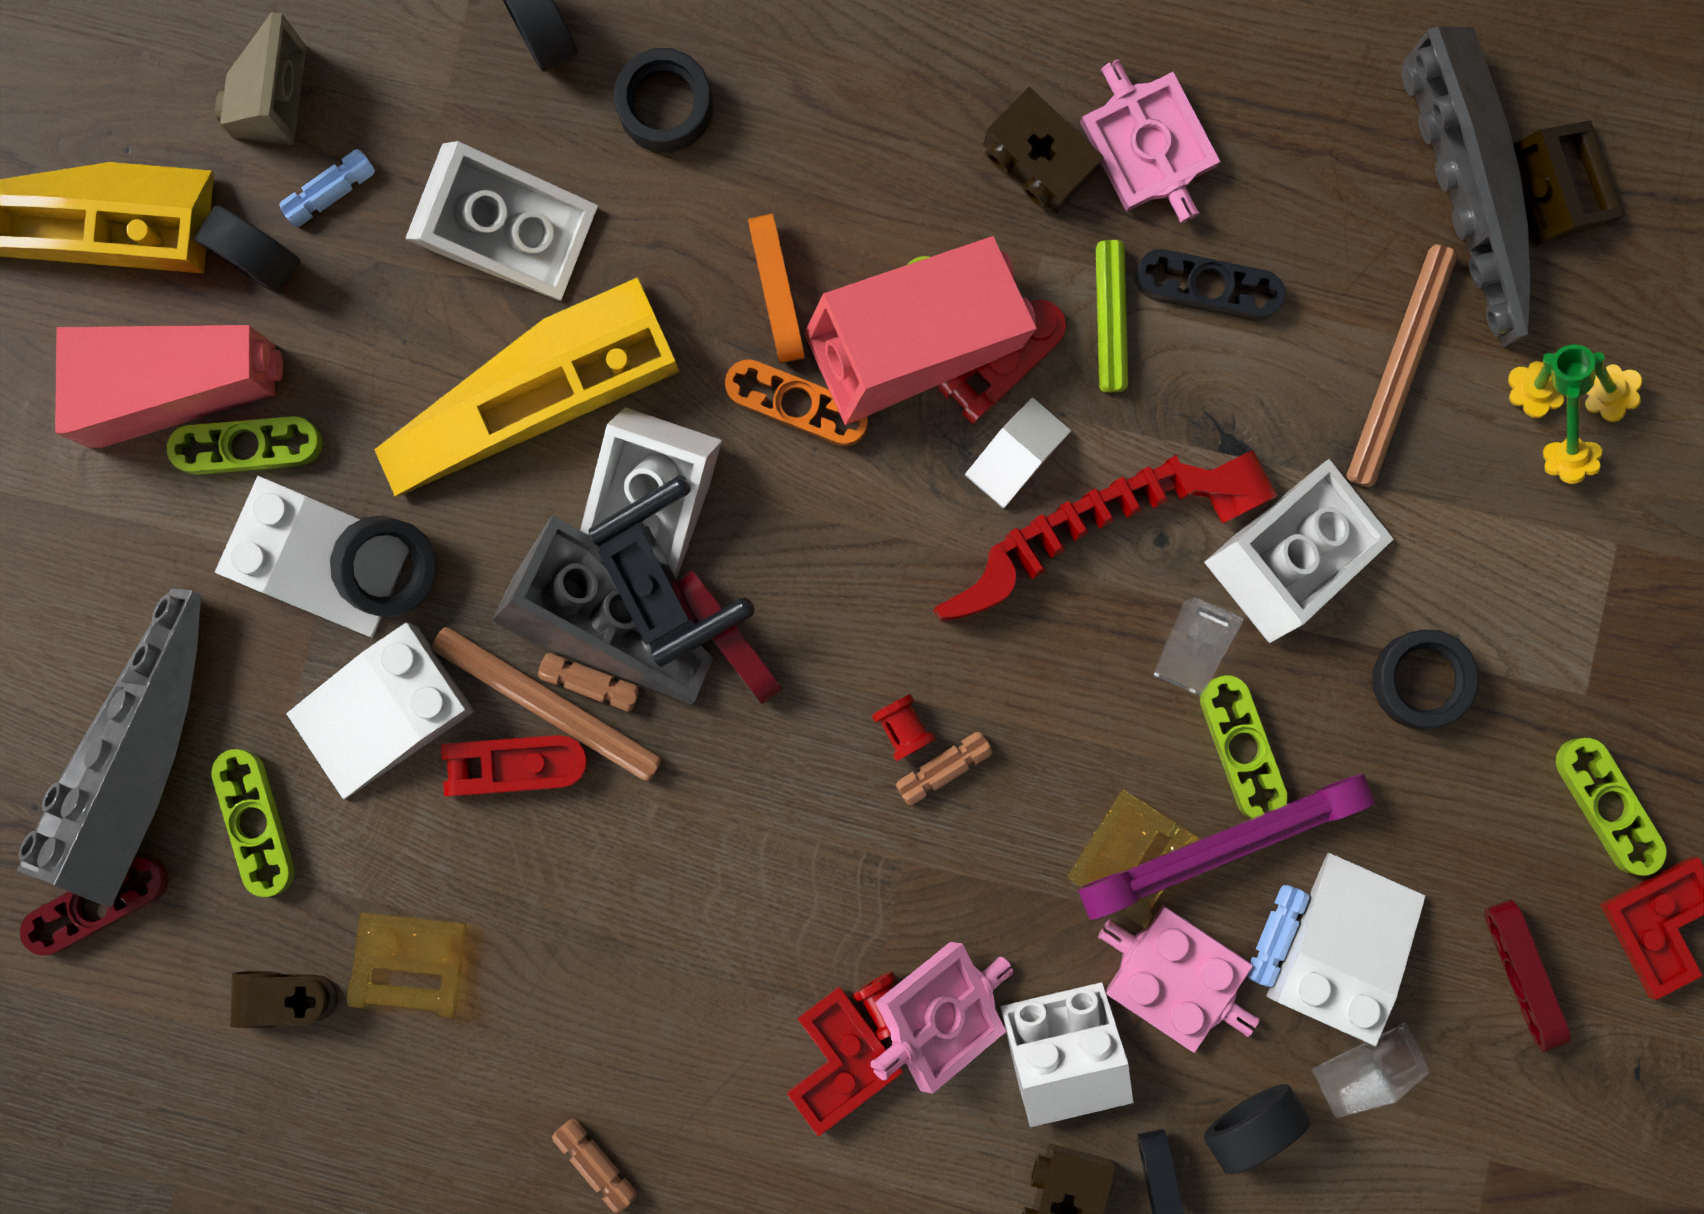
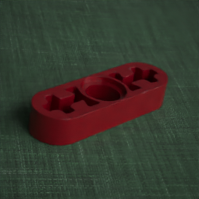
(731, 641)
(67, 935)
(1527, 975)

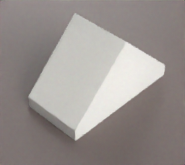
(1017, 452)

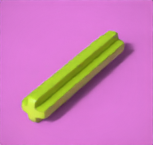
(1111, 316)

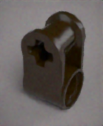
(273, 999)

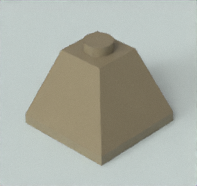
(265, 86)

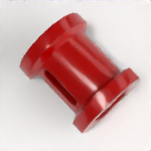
(903, 727)
(870, 994)

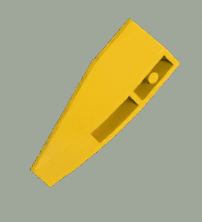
(108, 216)
(533, 385)

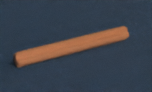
(1402, 365)
(546, 704)

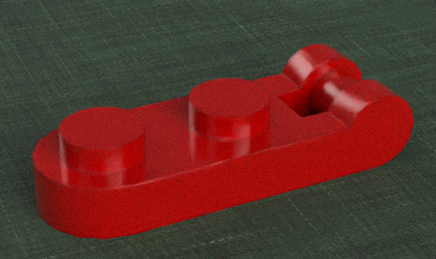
(1010, 369)
(514, 764)

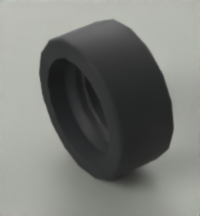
(542, 31)
(650, 63)
(247, 249)
(421, 578)
(1465, 679)
(1257, 1129)

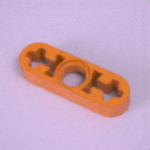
(776, 288)
(756, 400)

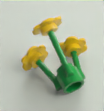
(1572, 374)

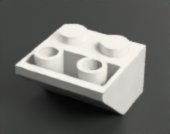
(1067, 1054)

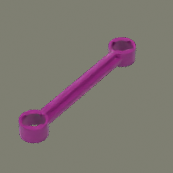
(1128, 886)

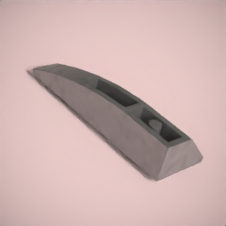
(1476, 167)
(121, 765)

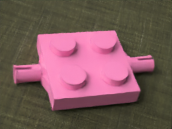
(1150, 141)
(1178, 978)
(941, 1017)

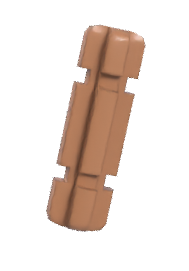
(588, 682)
(944, 768)
(594, 1165)

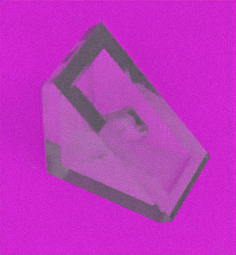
(1197, 645)
(1372, 1074)

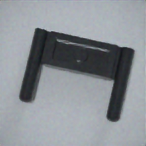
(649, 583)

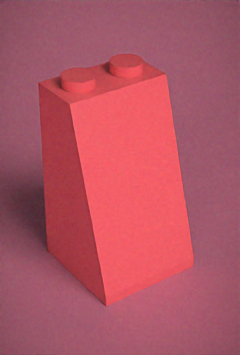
(918, 327)
(156, 377)

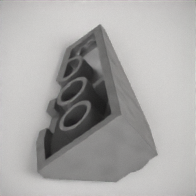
(572, 607)

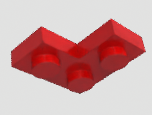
(1648, 925)
(847, 1076)

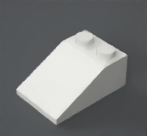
(501, 220)
(640, 457)
(286, 550)
(1299, 552)
(379, 709)
(1349, 949)

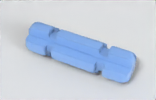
(326, 188)
(1278, 935)

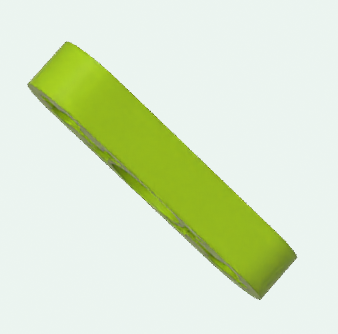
(208, 462)
(1264, 755)
(232, 813)
(1618, 846)

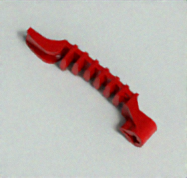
(1230, 487)

